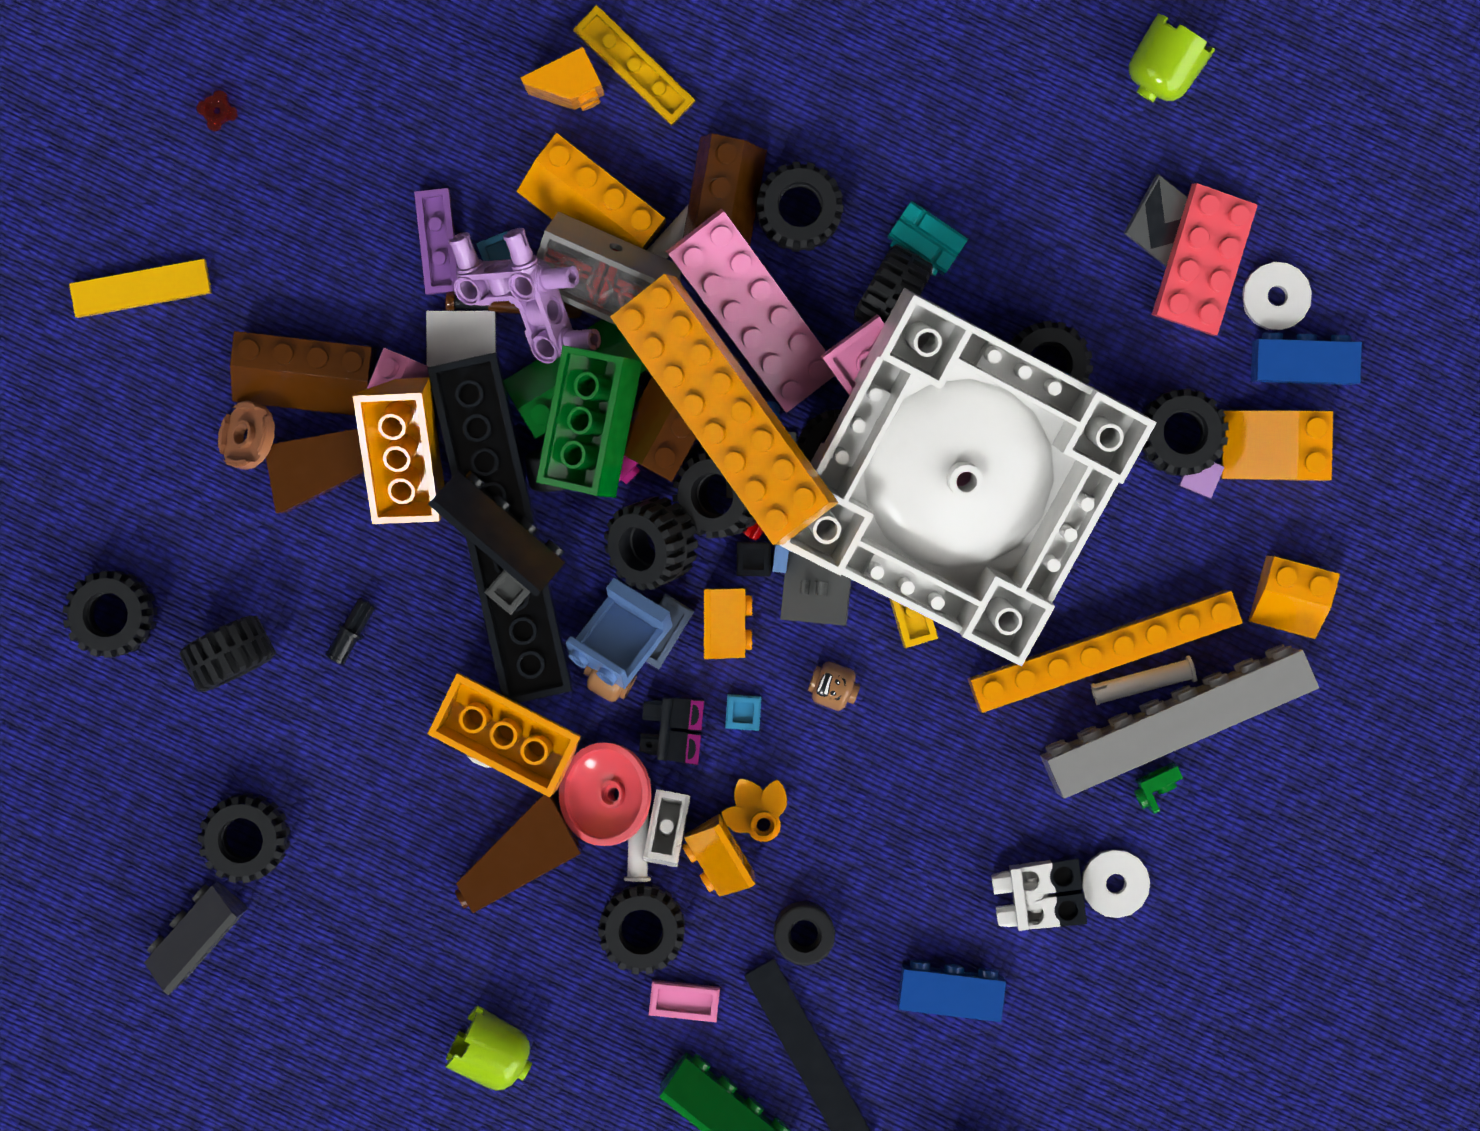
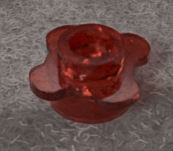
(207, 108)

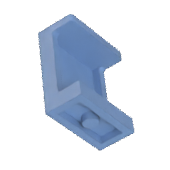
(620, 635)

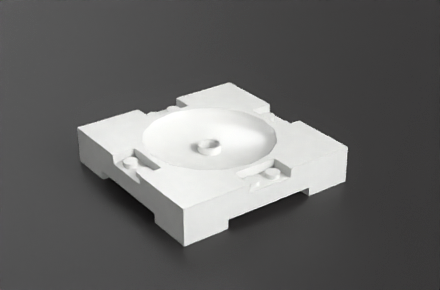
(1040, 462)

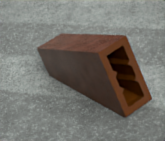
(312, 467)
(523, 853)

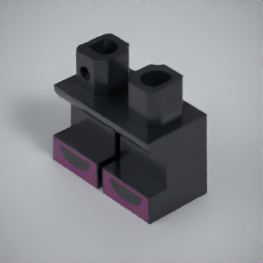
(670, 743)

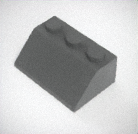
(193, 935)

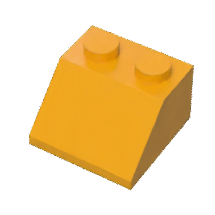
(566, 82)
(1293, 596)
(725, 623)

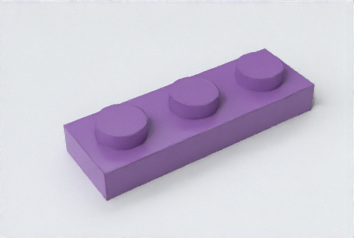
(435, 230)

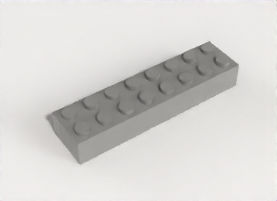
(1179, 720)

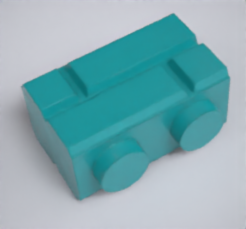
(927, 238)

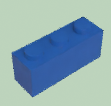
(1306, 360)
(951, 991)

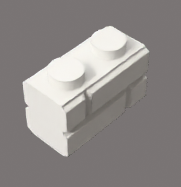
(666, 828)

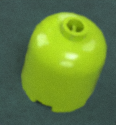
(1168, 60)
(490, 1051)

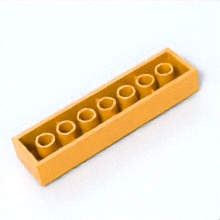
(724, 409)

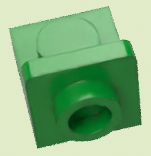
(1160, 780)

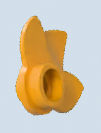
(754, 804)

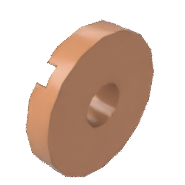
(259, 439)

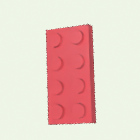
(1204, 259)

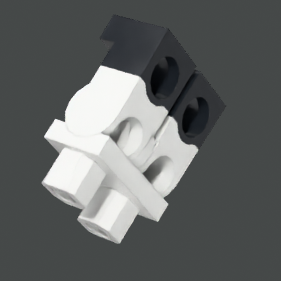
(1031, 898)

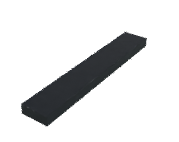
(805, 1048)

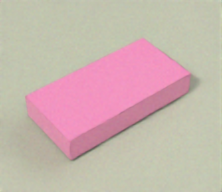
(684, 1001)

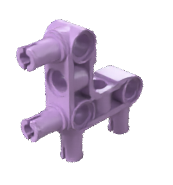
(529, 286)

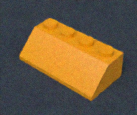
(578, 187)
(399, 450)
(504, 735)

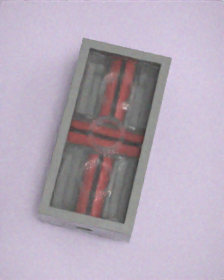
(607, 266)

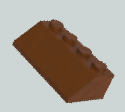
(727, 179)
(299, 372)
(658, 433)

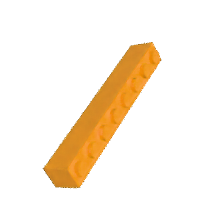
(1105, 650)

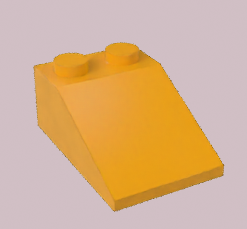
(1278, 445)
(719, 856)

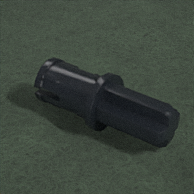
(350, 631)

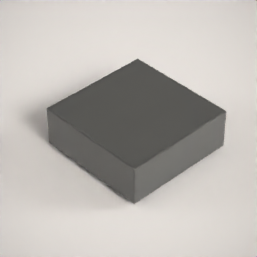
(507, 592)

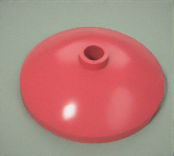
(589, 797)

